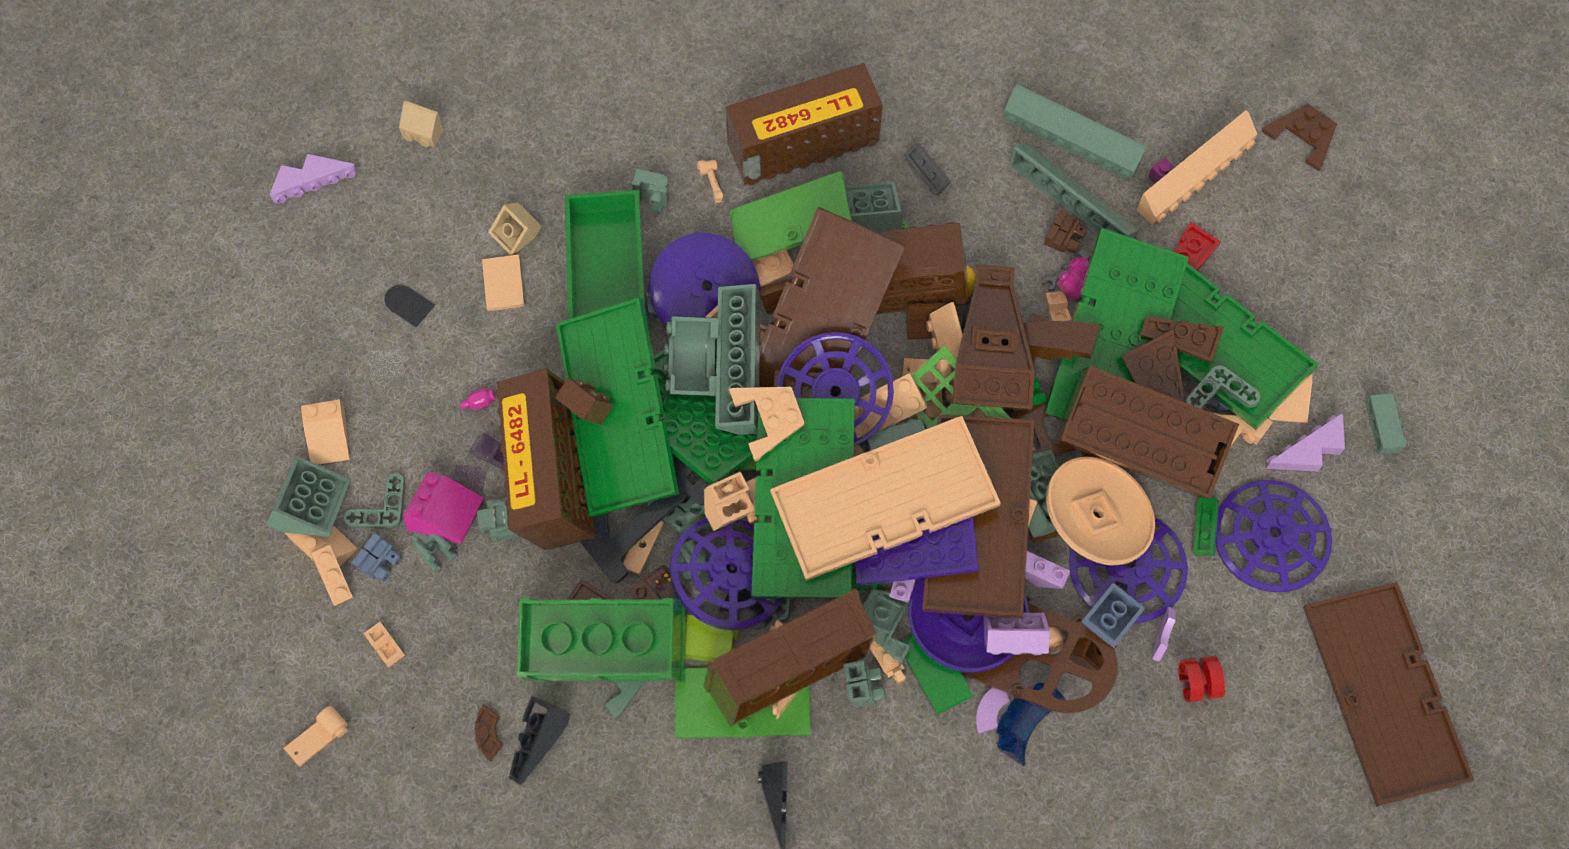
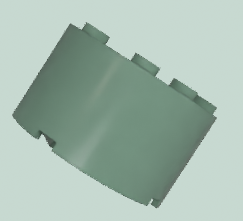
(691, 356)

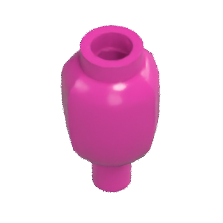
(478, 399)

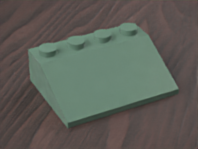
(875, 206)
(1043, 467)
(308, 500)

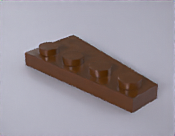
(1190, 338)

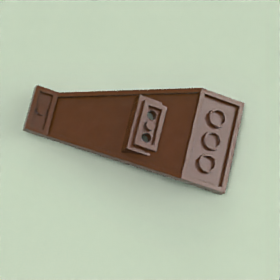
(994, 372)

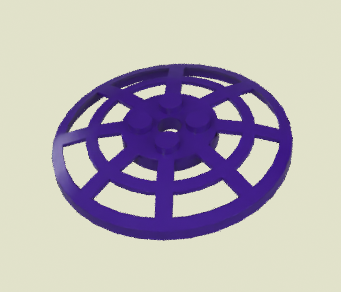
(841, 377)
(1270, 545)
(719, 576)
(1135, 576)

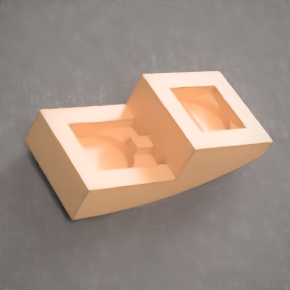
(1057, 306)
(384, 644)

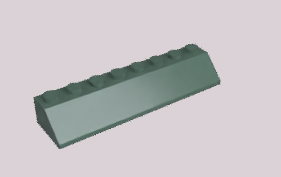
(1074, 132)
(1068, 192)
(737, 356)

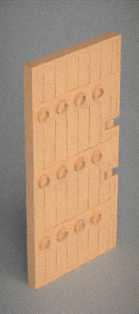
(884, 494)

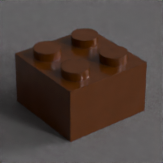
(584, 400)

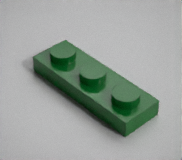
(1206, 527)

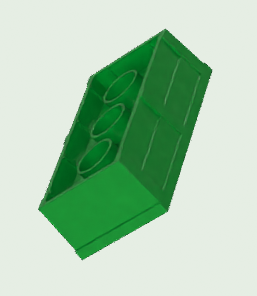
(603, 250)
(602, 640)

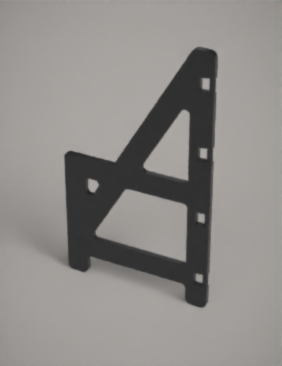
(608, 551)

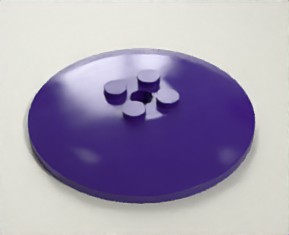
(688, 262)
(950, 638)

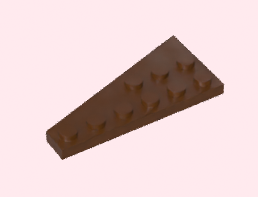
(1157, 366)

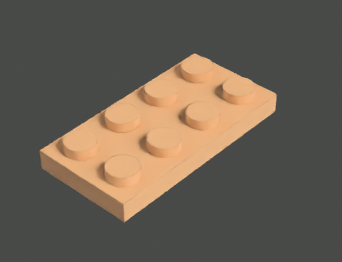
(906, 402)

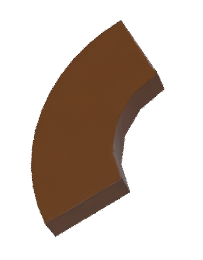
(486, 733)

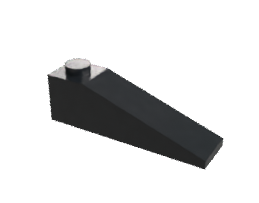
(542, 730)
(774, 787)

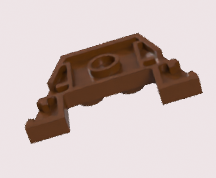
(1310, 127)

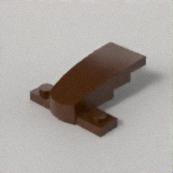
(1059, 338)

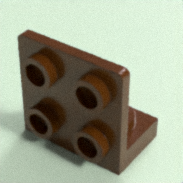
(917, 317)

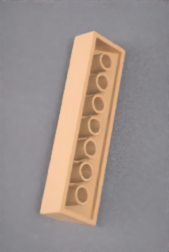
(1197, 169)
(947, 332)

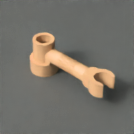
(708, 168)

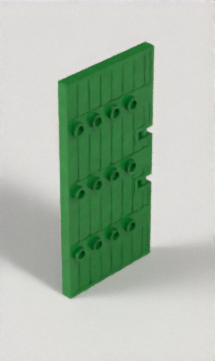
(1127, 285)
(1256, 356)
(818, 444)
(626, 456)

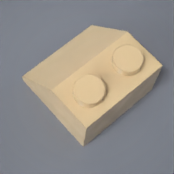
(420, 124)
(514, 228)

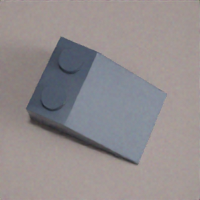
(1113, 615)

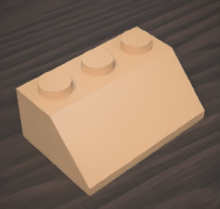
(340, 545)

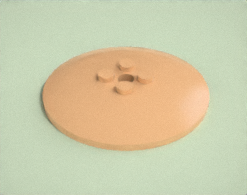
(1124, 510)

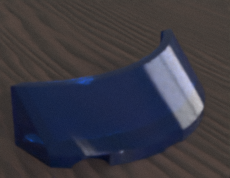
(1018, 724)

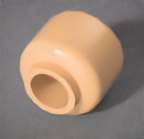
(1056, 640)

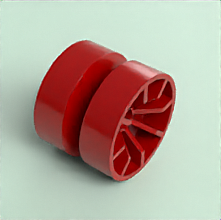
(1204, 678)

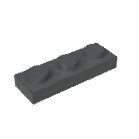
(927, 168)

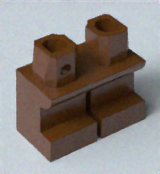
(1062, 231)

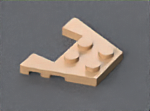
(778, 413)

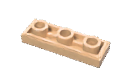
(638, 556)

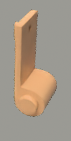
(942, 366)
(327, 728)

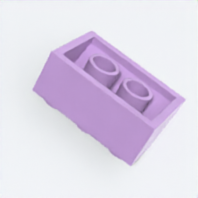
(1017, 634)

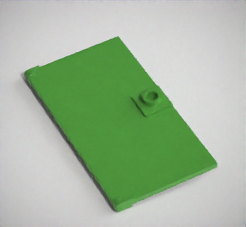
(785, 217)
(701, 718)

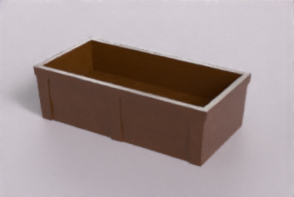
(790, 658)

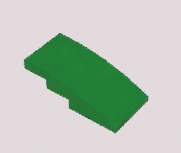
(939, 684)

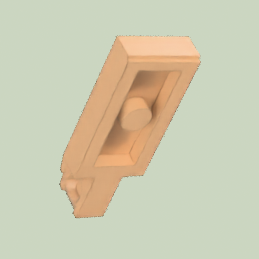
(887, 663)

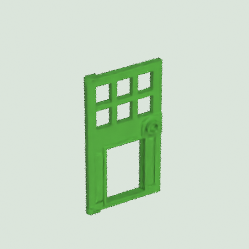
(953, 409)

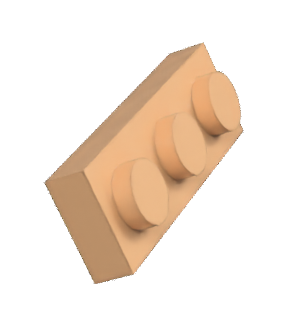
(331, 574)

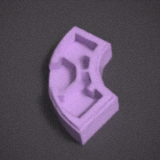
(1163, 634)
(988, 710)

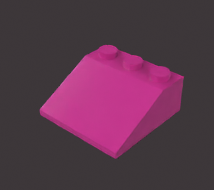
(442, 508)

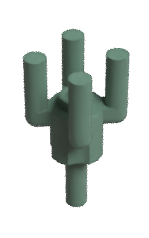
(429, 544)

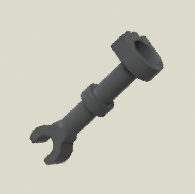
(1053, 280)

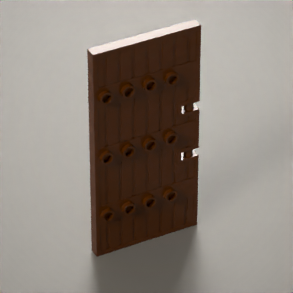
(843, 287)
(999, 532)
(1384, 697)

